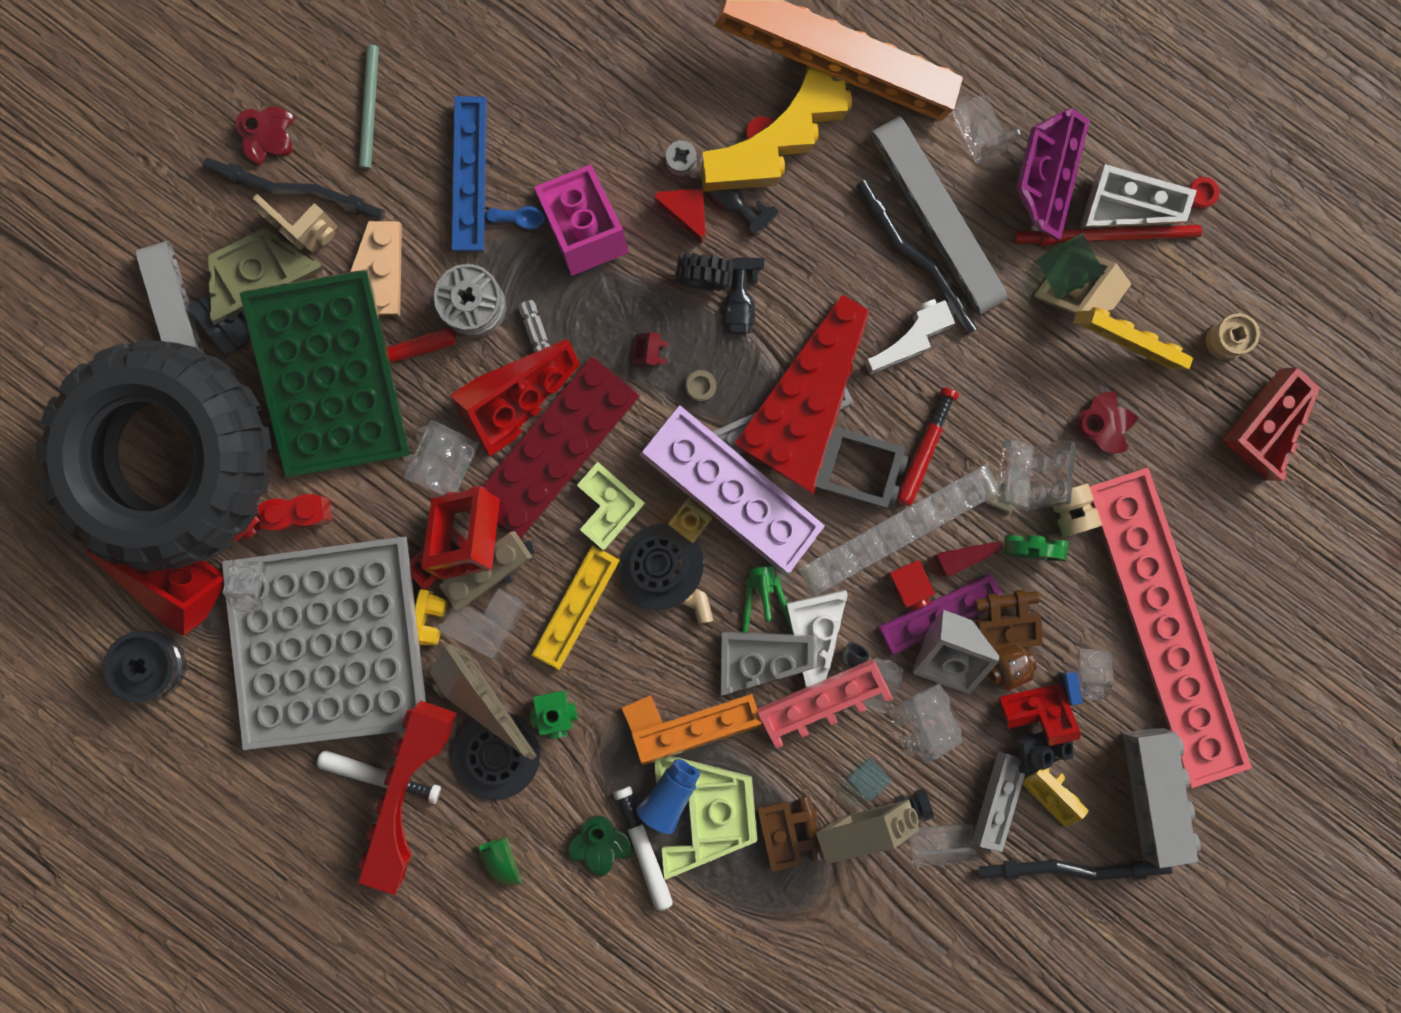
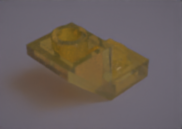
(691, 520)

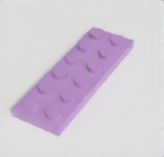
(732, 490)

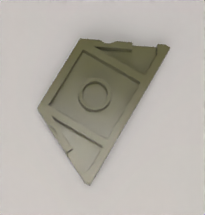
(253, 264)

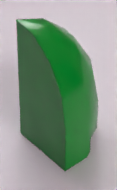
(499, 861)

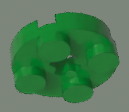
(1035, 548)

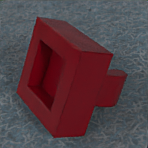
(646, 350)

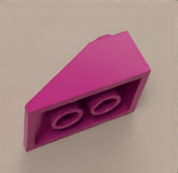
(582, 220)

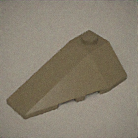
(465, 686)

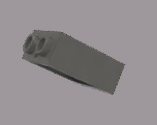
(897, 466)

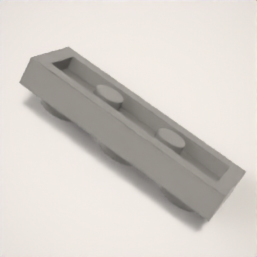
(999, 803)

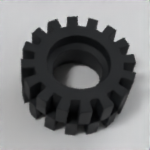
(704, 272)

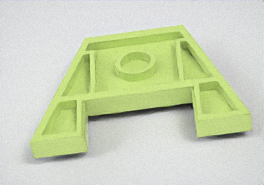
(719, 814)

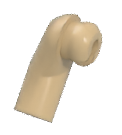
(699, 602)

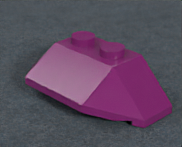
(1051, 169)

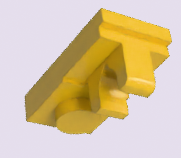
(1054, 797)

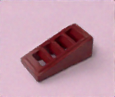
(959, 559)

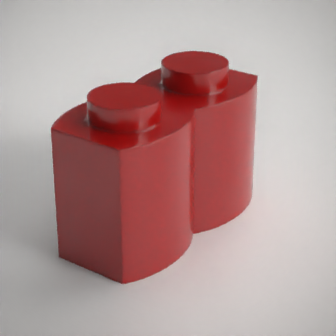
(302, 510)

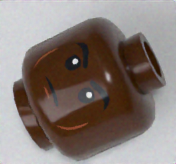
(1014, 667)

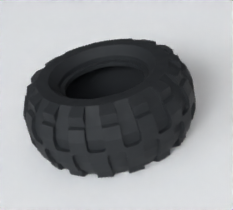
(85, 470)

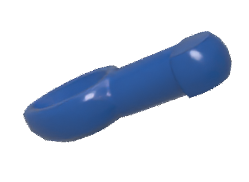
(525, 217)

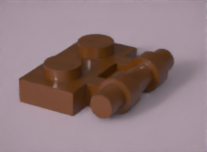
(1004, 631)
(781, 837)

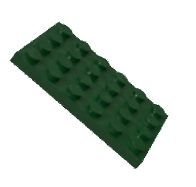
(325, 372)

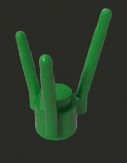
(763, 581)

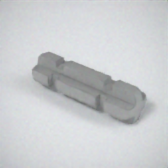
(533, 325)

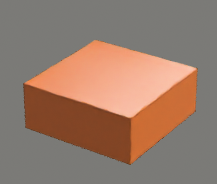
(642, 714)

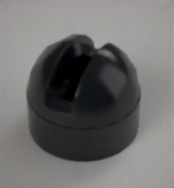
(854, 655)

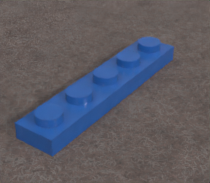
(469, 174)

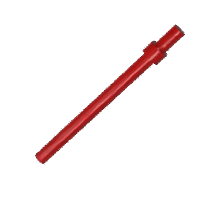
(1109, 234)

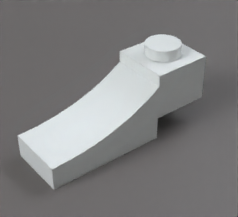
(929, 321)

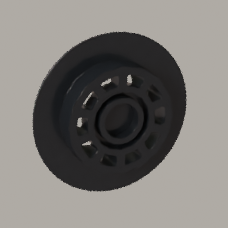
(659, 566)
(493, 758)

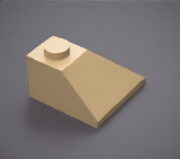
(1101, 292)

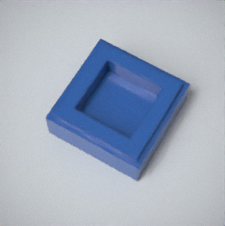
(1071, 687)

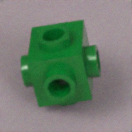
(558, 702)

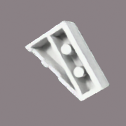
(1134, 199)

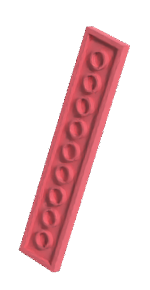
(1169, 627)

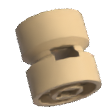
(1232, 337)
(1082, 498)

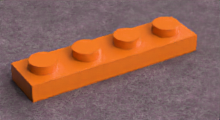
(697, 729)

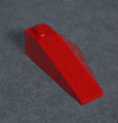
(505, 398)
(173, 595)

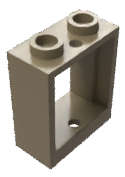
(868, 831)

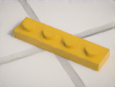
(1140, 342)

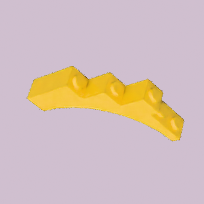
(758, 159)

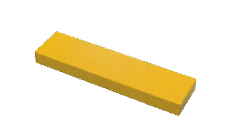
(575, 607)

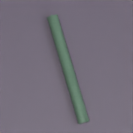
(368, 109)

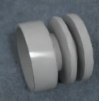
(474, 318)

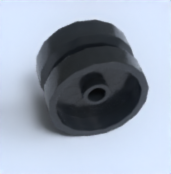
(134, 652)

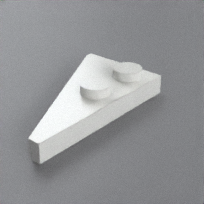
(820, 618)

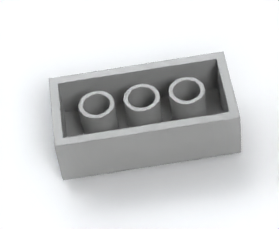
(1161, 797)

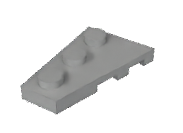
(763, 657)

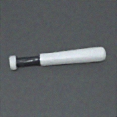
(364, 772)
(650, 868)

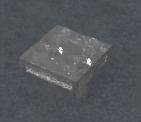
(440, 458)
(931, 722)

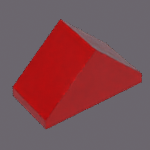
(686, 209)

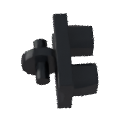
(1037, 753)

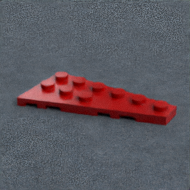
(802, 409)

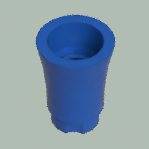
(669, 797)

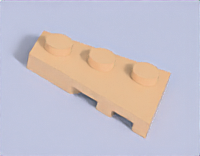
(382, 256)

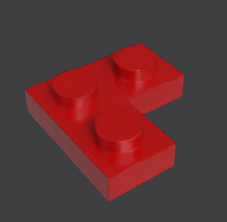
(1045, 706)

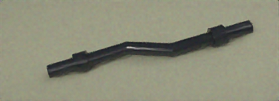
(237, 175)
(878, 210)
(1012, 870)

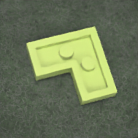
(616, 504)

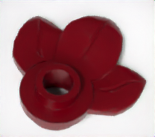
(269, 134)
(1110, 423)

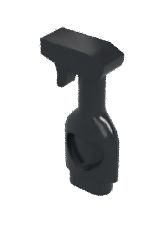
(733, 201)
(740, 305)

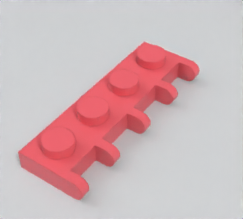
(823, 701)

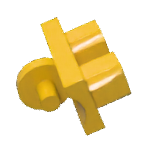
(428, 604)

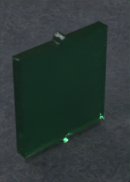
(1070, 266)

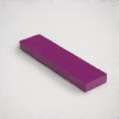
(914, 625)

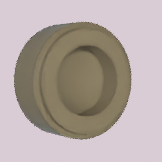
(700, 386)

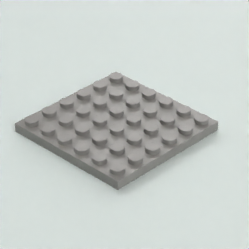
(329, 647)

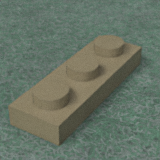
(508, 556)

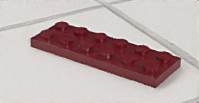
(559, 445)

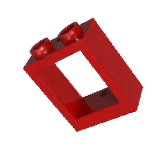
(481, 533)

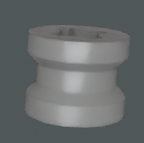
(683, 164)

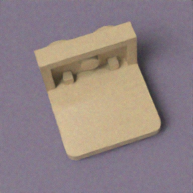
(309, 231)

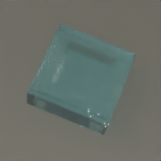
(869, 779)

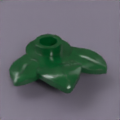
(599, 850)

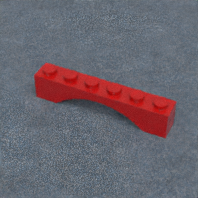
(389, 854)

